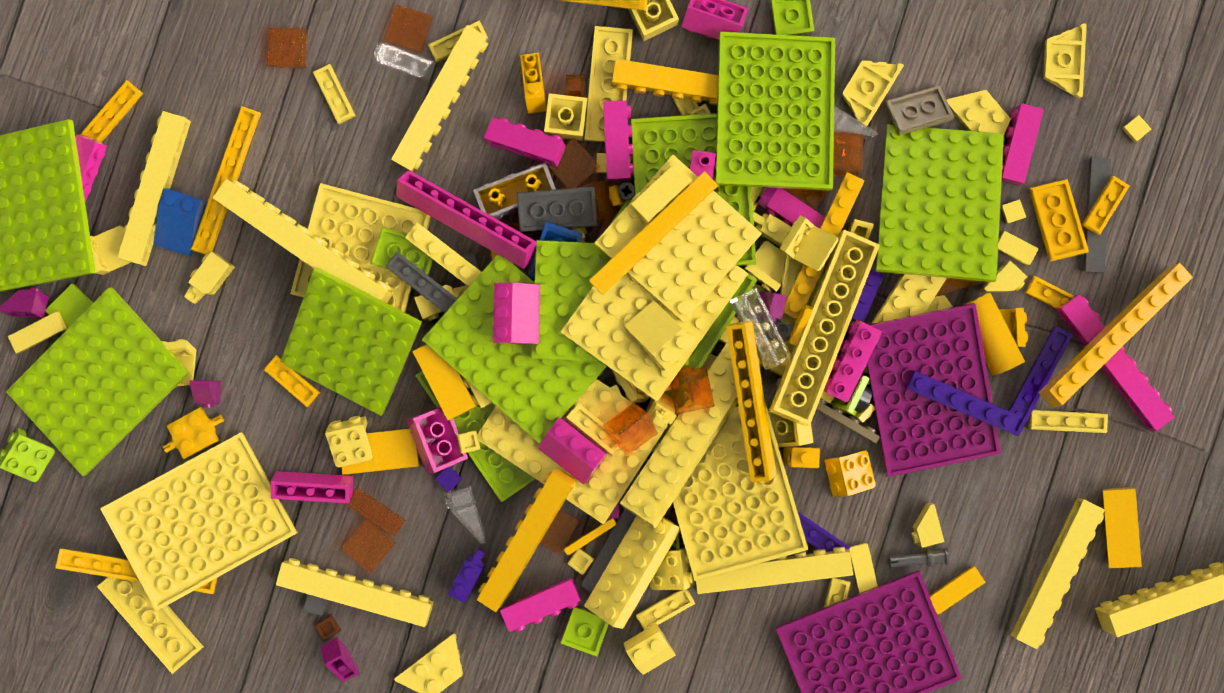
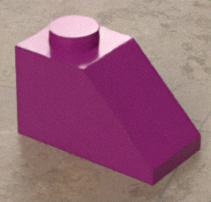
(26, 304)
(206, 392)
(339, 660)

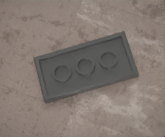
(558, 206)

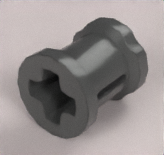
(625, 192)

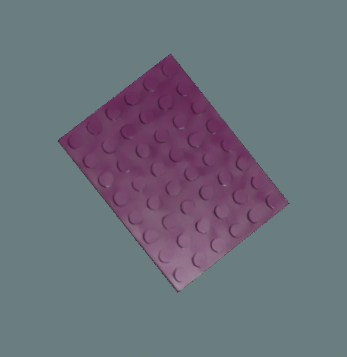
(914, 428)
(872, 643)

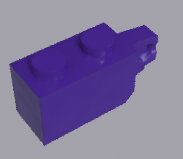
(467, 576)

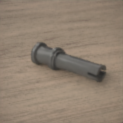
(929, 558)

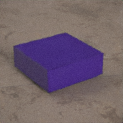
(448, 478)

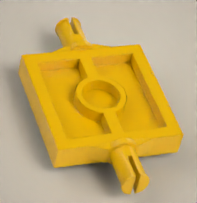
(193, 433)

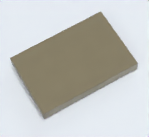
(919, 110)

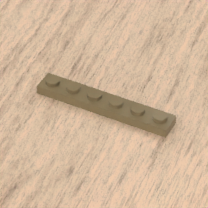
(850, 423)

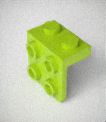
(25, 456)

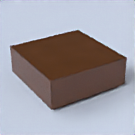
(327, 627)

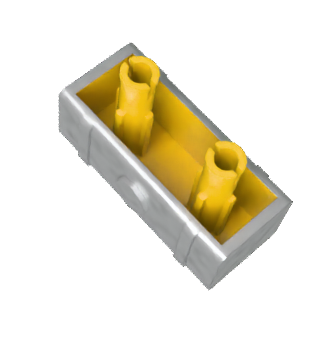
(500, 197)

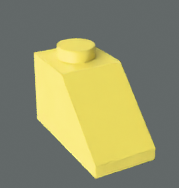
(1008, 279)
(927, 527)

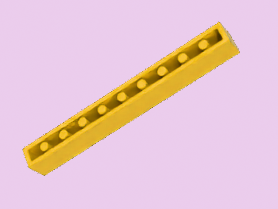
(1115, 335)

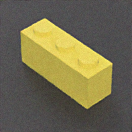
(660, 193)

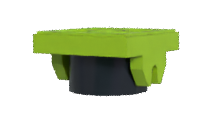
(859, 399)

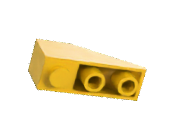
(533, 83)

